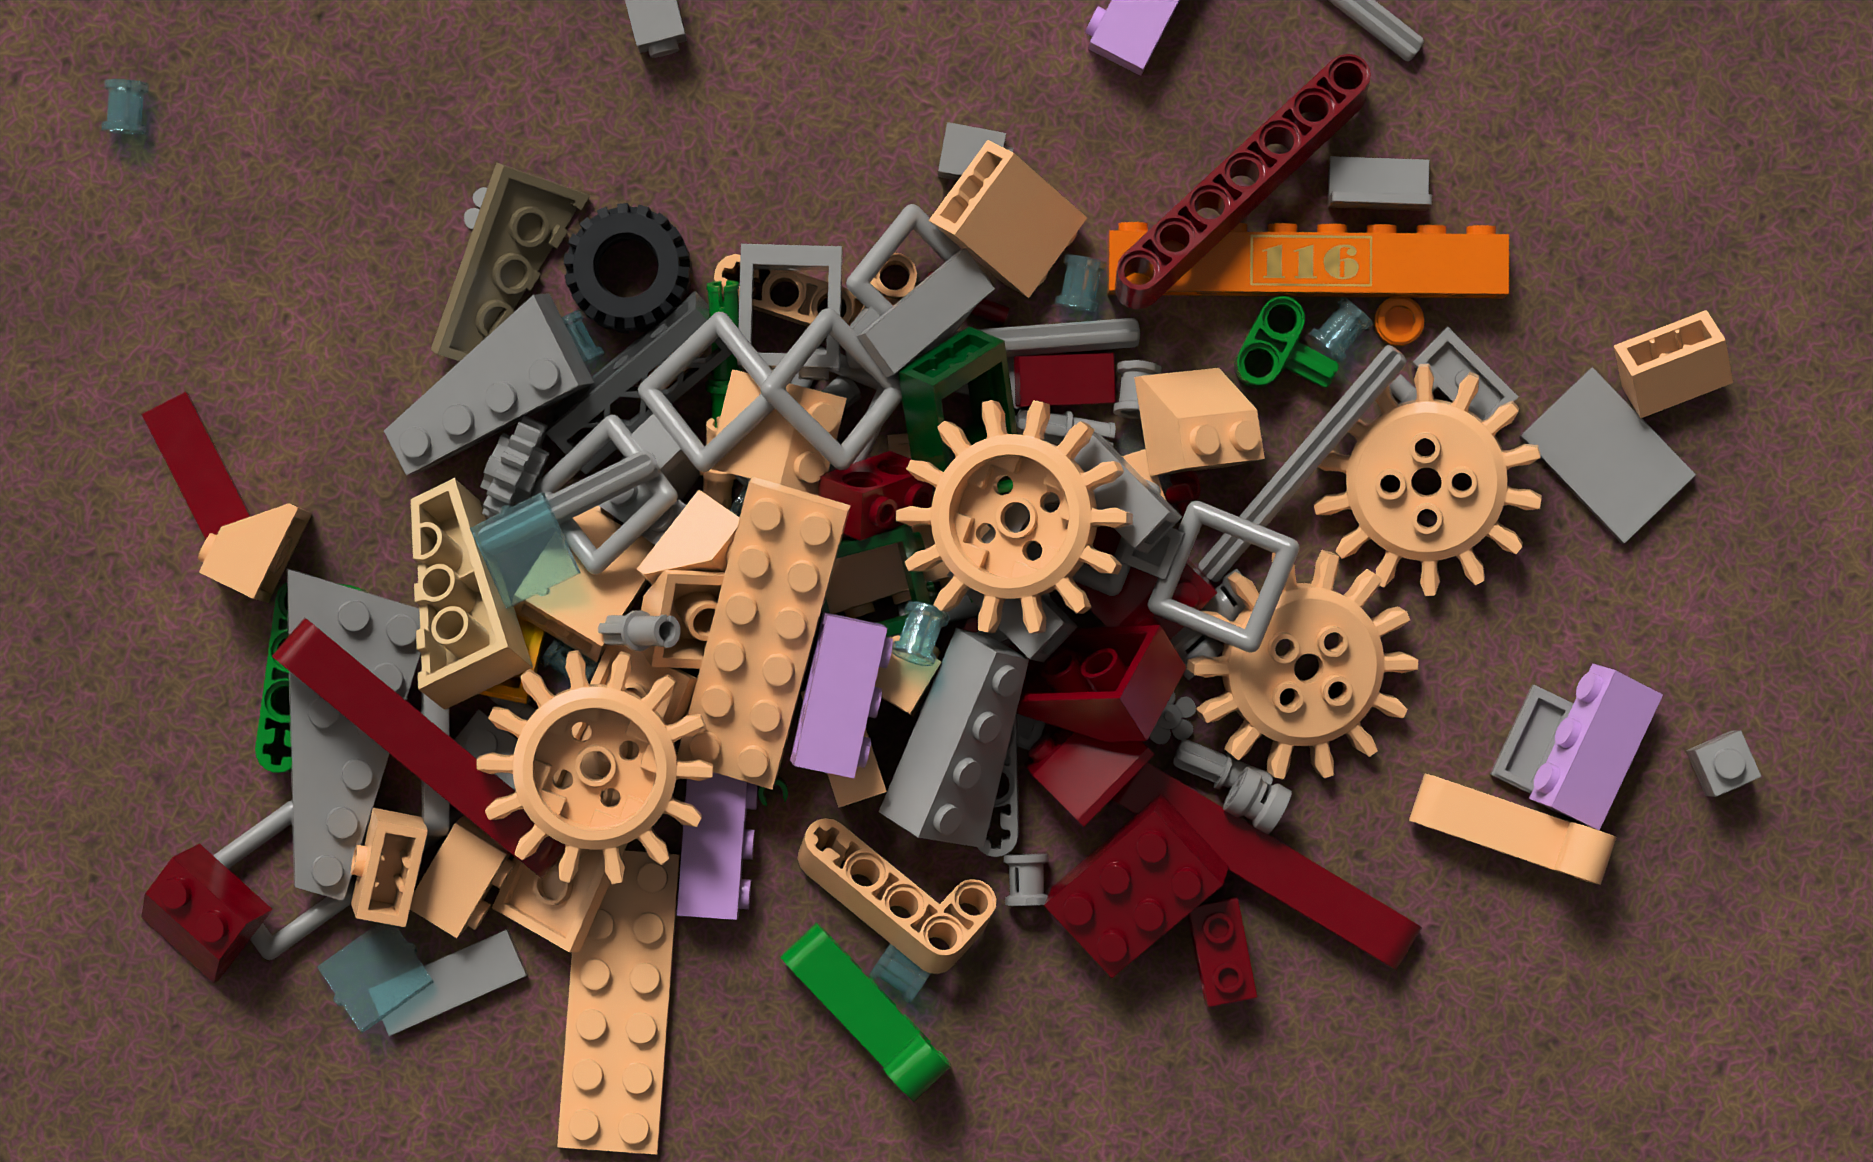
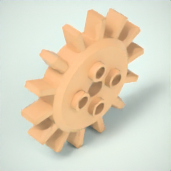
(1461, 446)
(970, 499)
(1312, 719)
(577, 812)

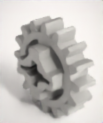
(515, 466)

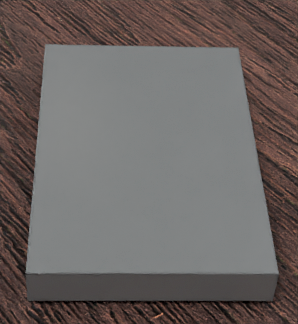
(1607, 455)

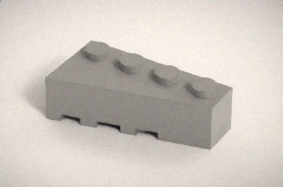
(507, 376)
(959, 743)

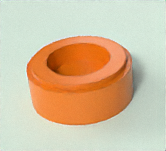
(1399, 321)

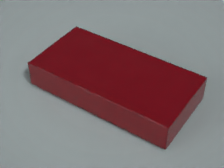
(1064, 379)

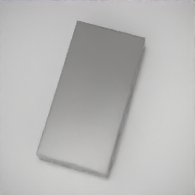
(1531, 738)

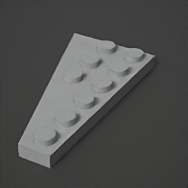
(332, 759)

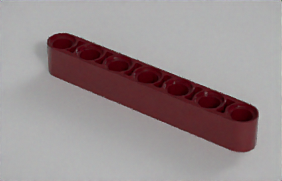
(1235, 201)
(409, 737)
(1280, 869)

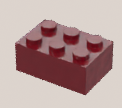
(1136, 886)

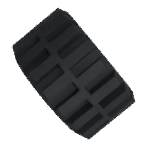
(597, 237)

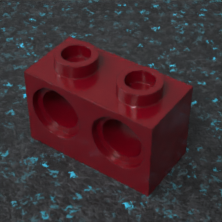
(875, 492)
(1221, 952)

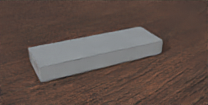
(925, 312)
(461, 979)

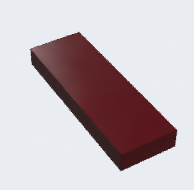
(195, 464)

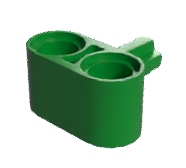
(1283, 349)

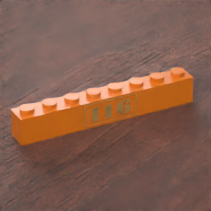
(1336, 262)

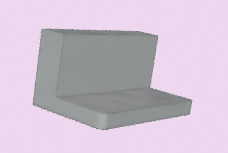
(1378, 183)

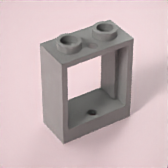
(794, 259)

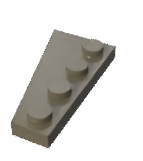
(509, 243)

